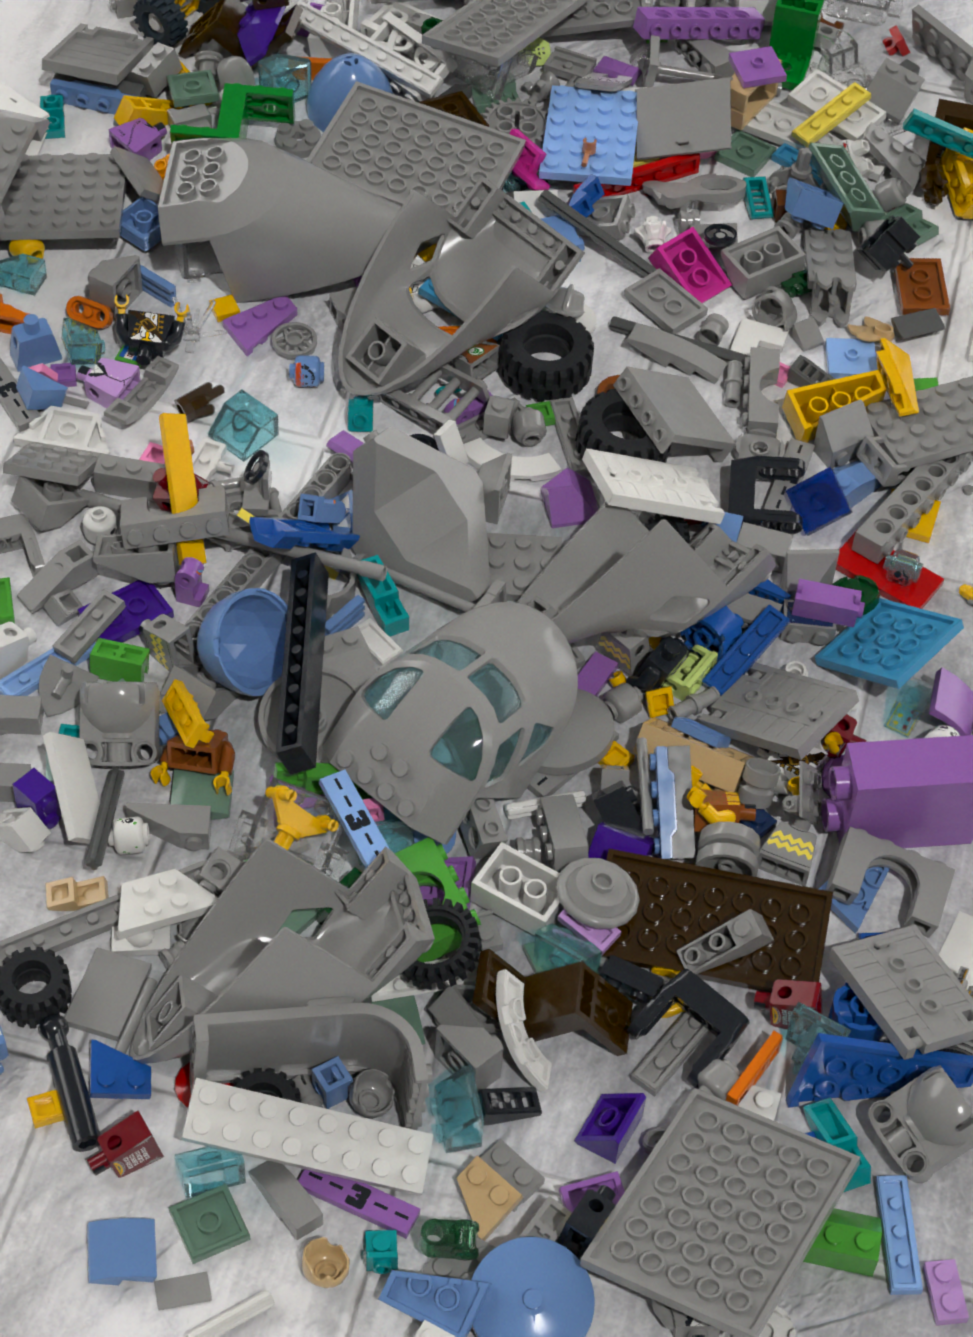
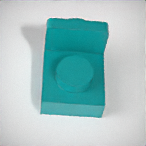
(381, 1251)

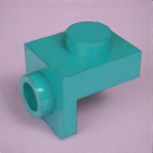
(360, 414)

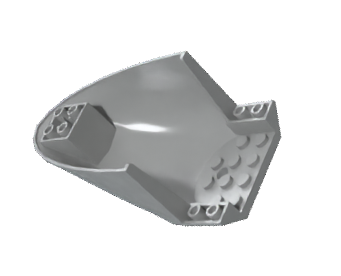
(269, 216)

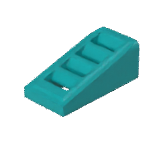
(760, 184)

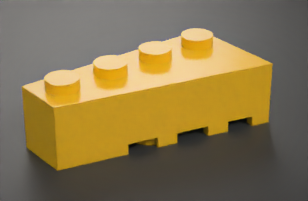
(808, 403)

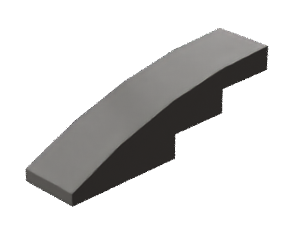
(668, 348)

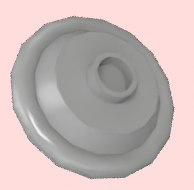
(597, 893)

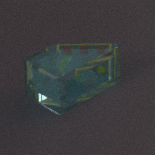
(81, 343)
(909, 706)

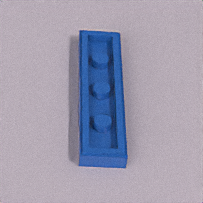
(746, 649)

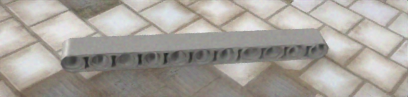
(259, 563)

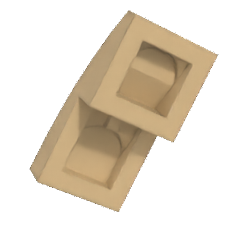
(73, 895)

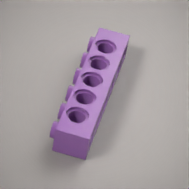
(699, 22)

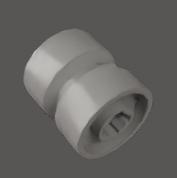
(758, 782)

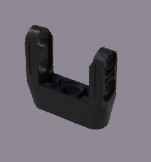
(742, 490)
(704, 1006)

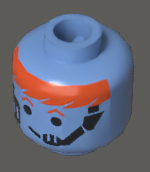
(307, 371)

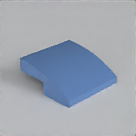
(121, 1251)

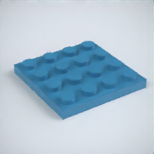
(889, 643)

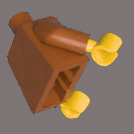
(204, 757)

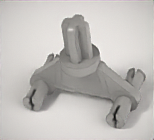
(799, 170)

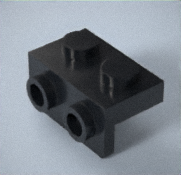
(631, 979)

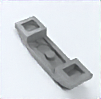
(145, 394)

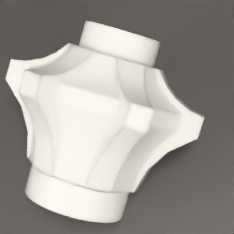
(652, 233)

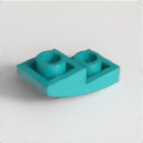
(55, 107)

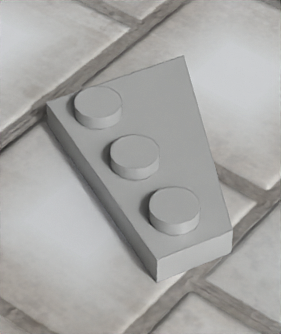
(900, 159)

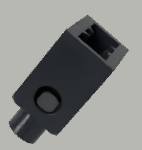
(587, 1220)

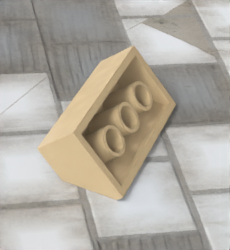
(719, 765)

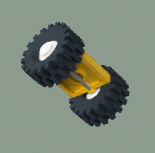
(165, 18)

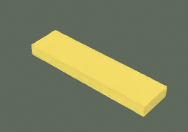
(831, 114)

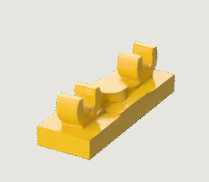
(186, 715)

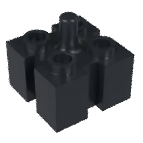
(887, 245)

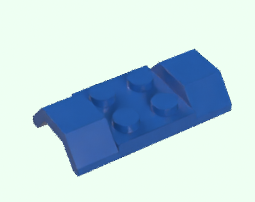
(289, 532)

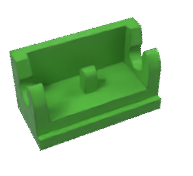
(119, 660)

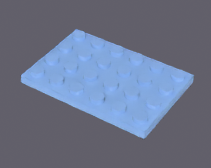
(591, 115)

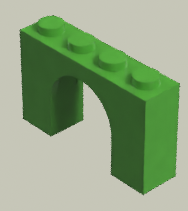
(428, 866)

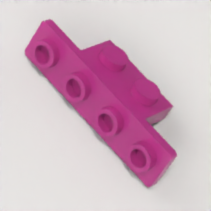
(529, 163)

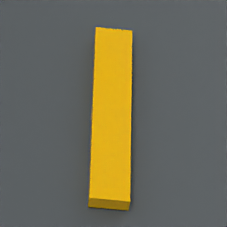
(180, 477)

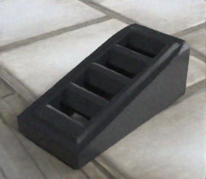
(496, 1115)

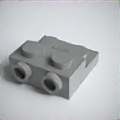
(612, 215)

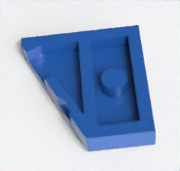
(117, 1074)

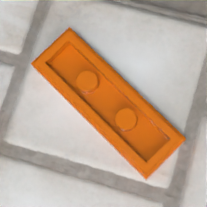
(755, 1068)

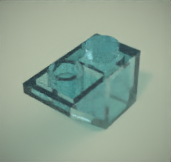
(23, 273)

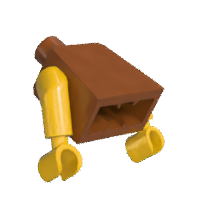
(716, 806)

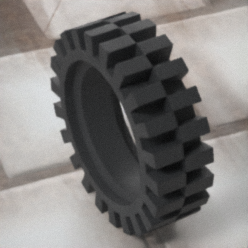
(464, 957)

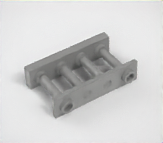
(428, 413)

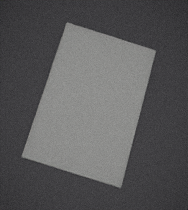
(182, 1290)

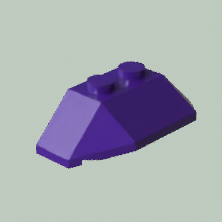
(258, 31)

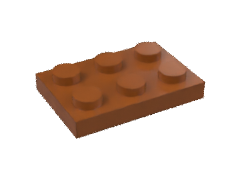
(922, 286)

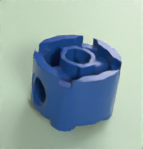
(715, 632)
(852, 1014)

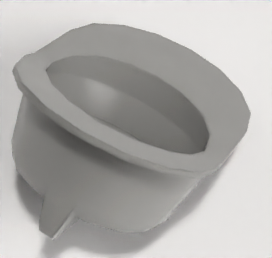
(567, 302)

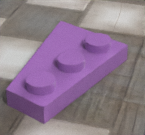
(258, 322)

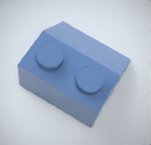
(812, 204)

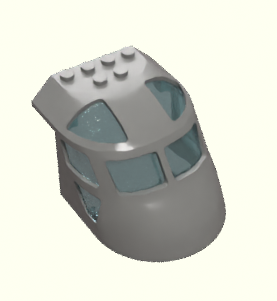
(459, 716)

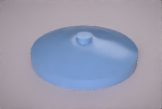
(534, 1291)

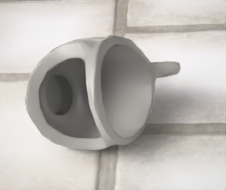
(235, 70)
(776, 302)

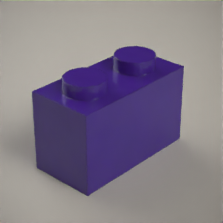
(40, 794)

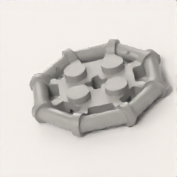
(235, 492)

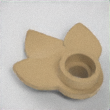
(872, 330)

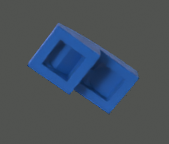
(587, 195)

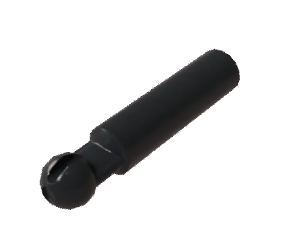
(70, 1085)

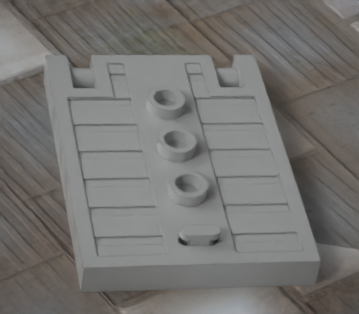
(97, 54)
(779, 710)
(907, 990)

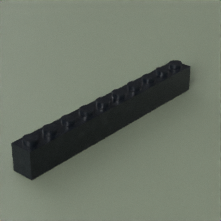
(302, 664)

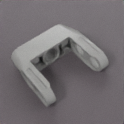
(18, 534)

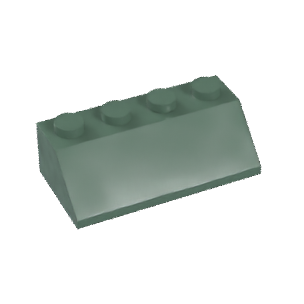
(846, 183)

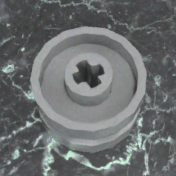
(729, 848)

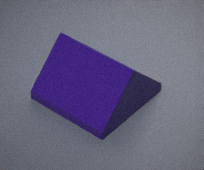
(613, 838)
(611, 1124)

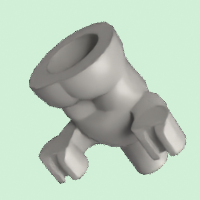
(542, 88)

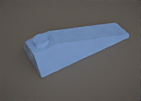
(856, 481)

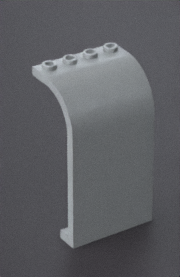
(308, 1036)

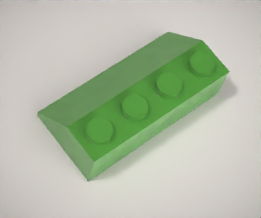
(848, 1243)

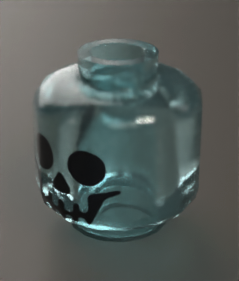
(903, 567)

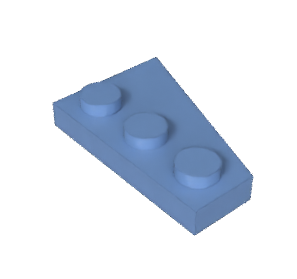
(854, 914)
(439, 1300)

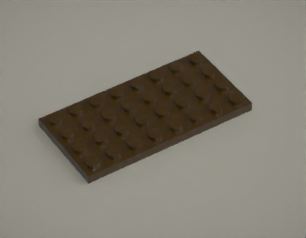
(691, 900)

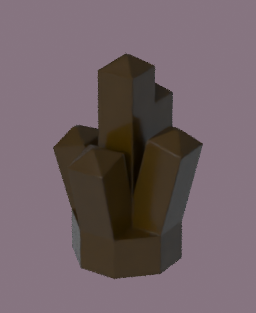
(933, 184)
(195, 402)

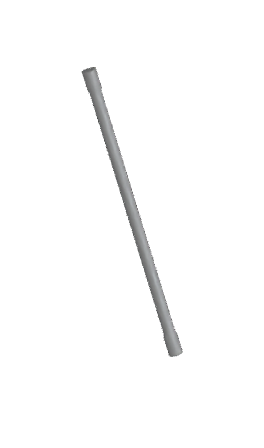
(363, 568)

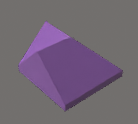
(569, 499)

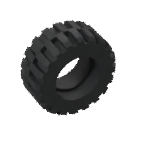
(546, 378)
(611, 413)

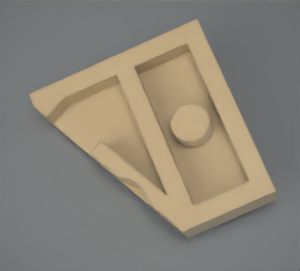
(487, 1196)

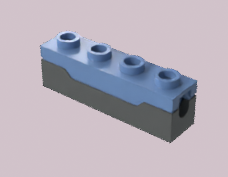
(94, 94)
(673, 810)

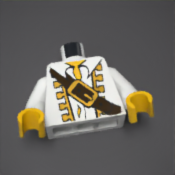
(789, 776)

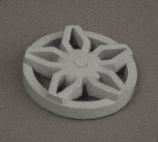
(294, 340)

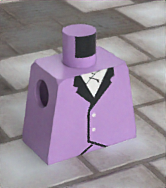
(109, 380)

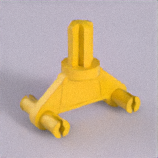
(294, 820)

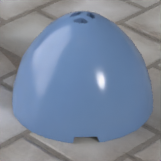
(335, 82)
(244, 640)

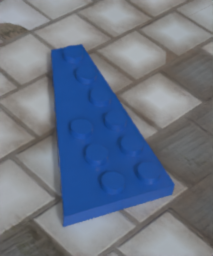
(867, 1069)

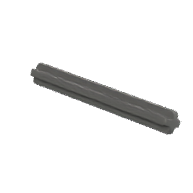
(105, 818)

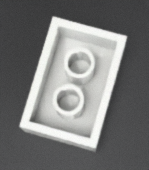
(517, 889)

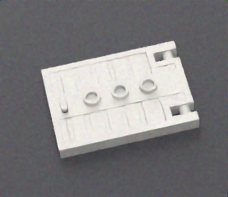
(652, 486)

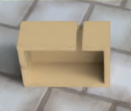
(749, 101)

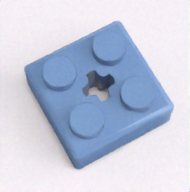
(141, 224)

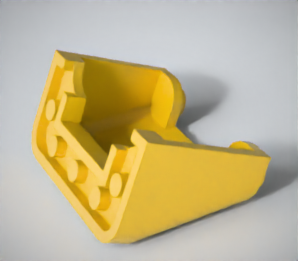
(959, 174)

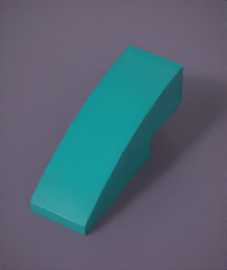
(385, 602)
(832, 1128)

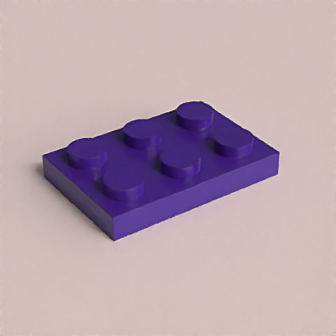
(142, 603)

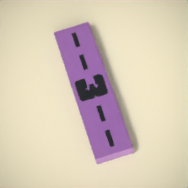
(362, 1201)

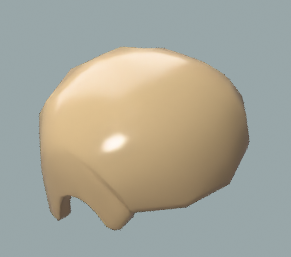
(325, 1263)

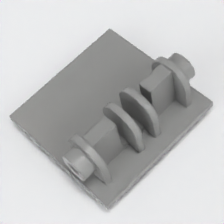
(806, 803)

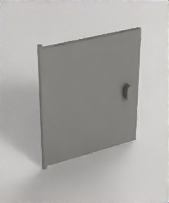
(684, 115)

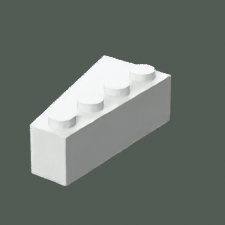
(343, 11)

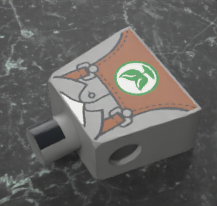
(478, 360)

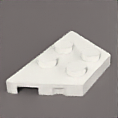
(66, 429)
(160, 901)

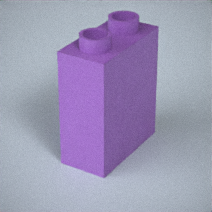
(904, 791)

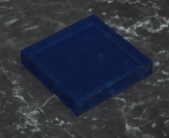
(819, 501)

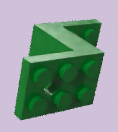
(795, 37)
(239, 106)

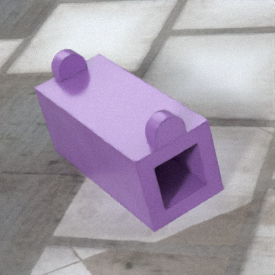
(827, 603)

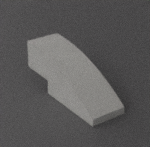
(287, 1198)

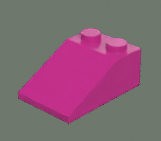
(691, 265)

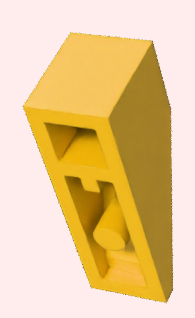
(149, 109)

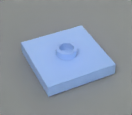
(849, 357)

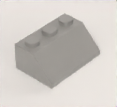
(762, 261)

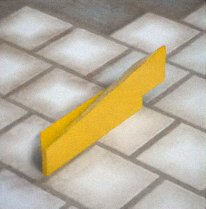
(897, 375)

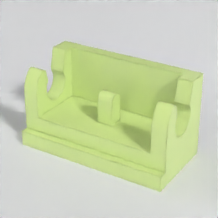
(690, 674)

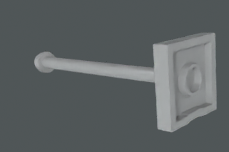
(653, 68)
(495, 593)

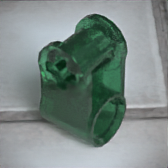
(452, 1239)

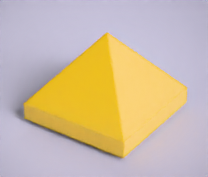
(659, 701)

